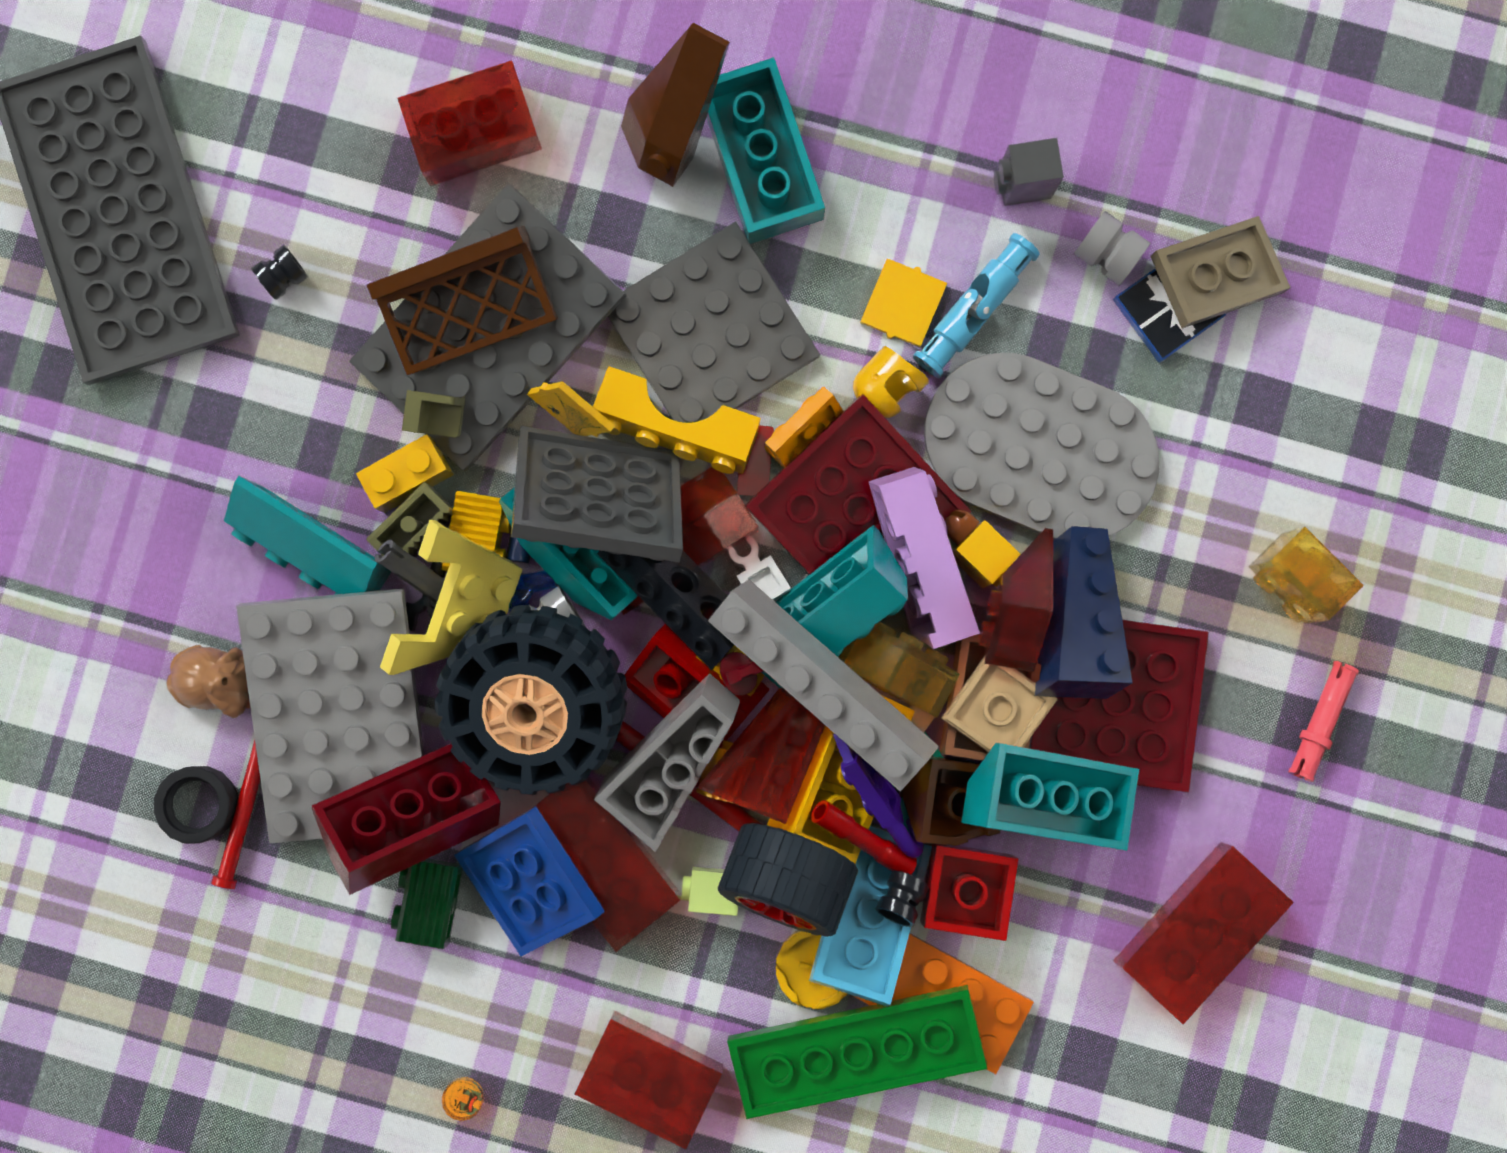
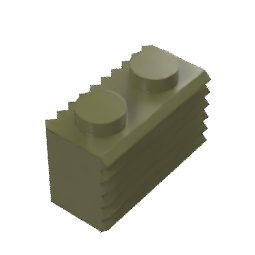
(410, 520)

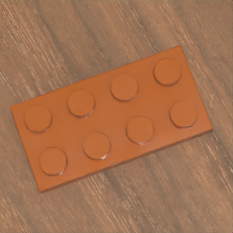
(996, 1006)

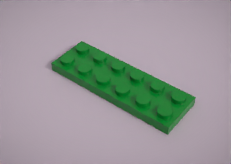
(857, 1052)

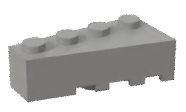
(666, 764)

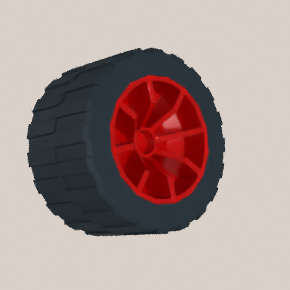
(788, 879)

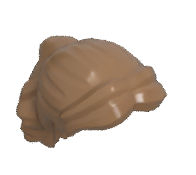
(210, 680)

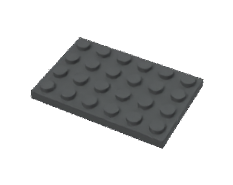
(502, 373)

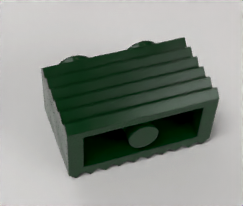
(427, 903)

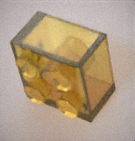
(1304, 576)
(902, 668)

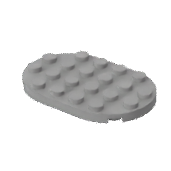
(1041, 445)

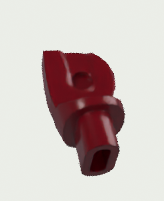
(739, 673)

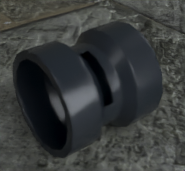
(278, 273)
(902, 898)

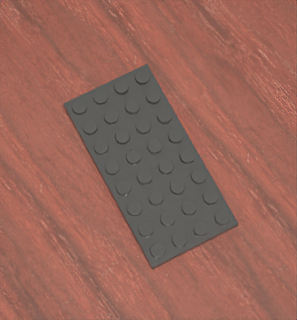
(114, 211)

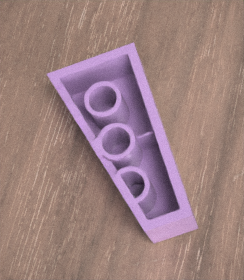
(918, 538)

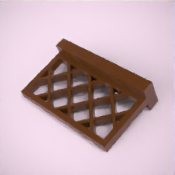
(451, 266)

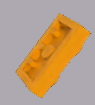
(803, 427)

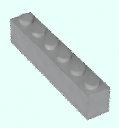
(823, 684)

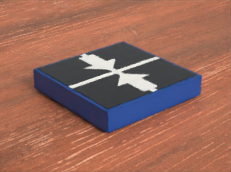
(1154, 319)

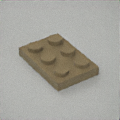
(1220, 272)

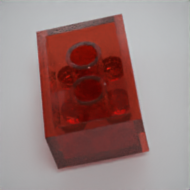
(469, 123)
(650, 1080)

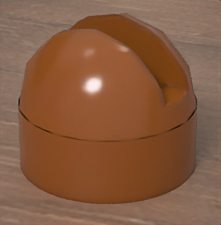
(960, 525)

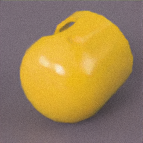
(887, 381)

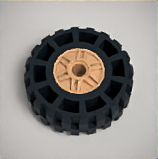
(531, 700)

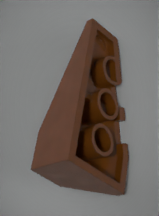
(672, 104)
(937, 801)

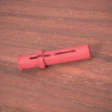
(1323, 721)

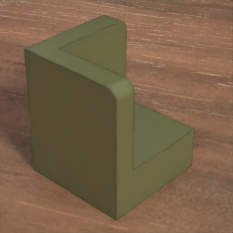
(433, 414)

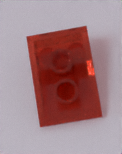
(1021, 608)

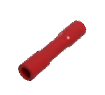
(845, 827)

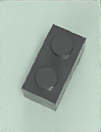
(1029, 172)

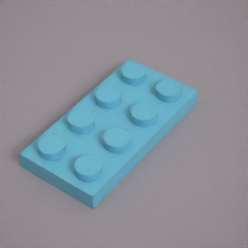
(867, 947)

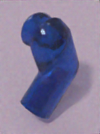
(528, 585)

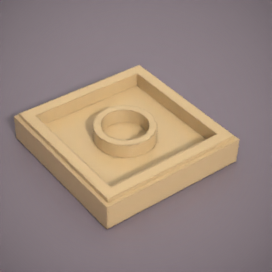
(997, 707)

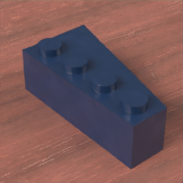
(1085, 637)

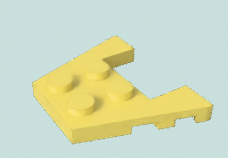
(472, 589)

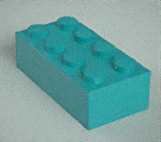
(763, 152)

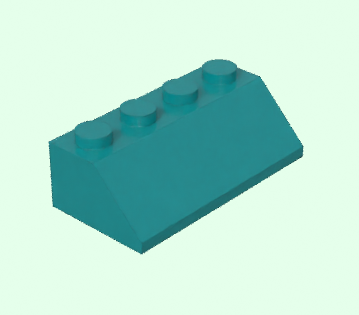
(301, 541)
(848, 593)
(1052, 796)

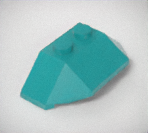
(578, 572)

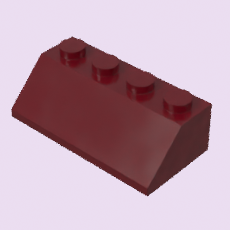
(404, 817)

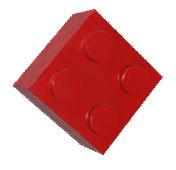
(969, 891)

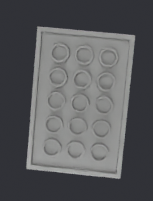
(323, 702)

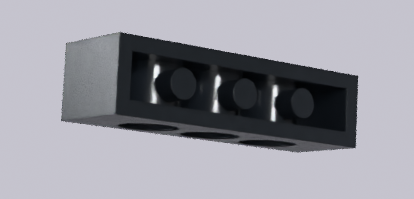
(680, 597)

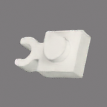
(762, 573)

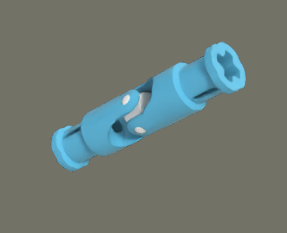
(980, 301)

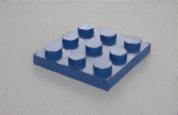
(529, 882)

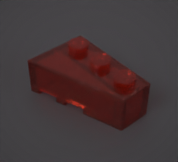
(768, 759)

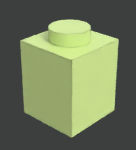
(703, 892)

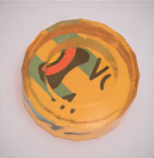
(462, 1098)

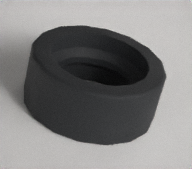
(164, 804)

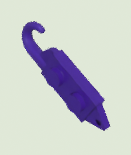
(878, 798)

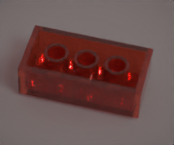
(610, 861)
(1203, 931)

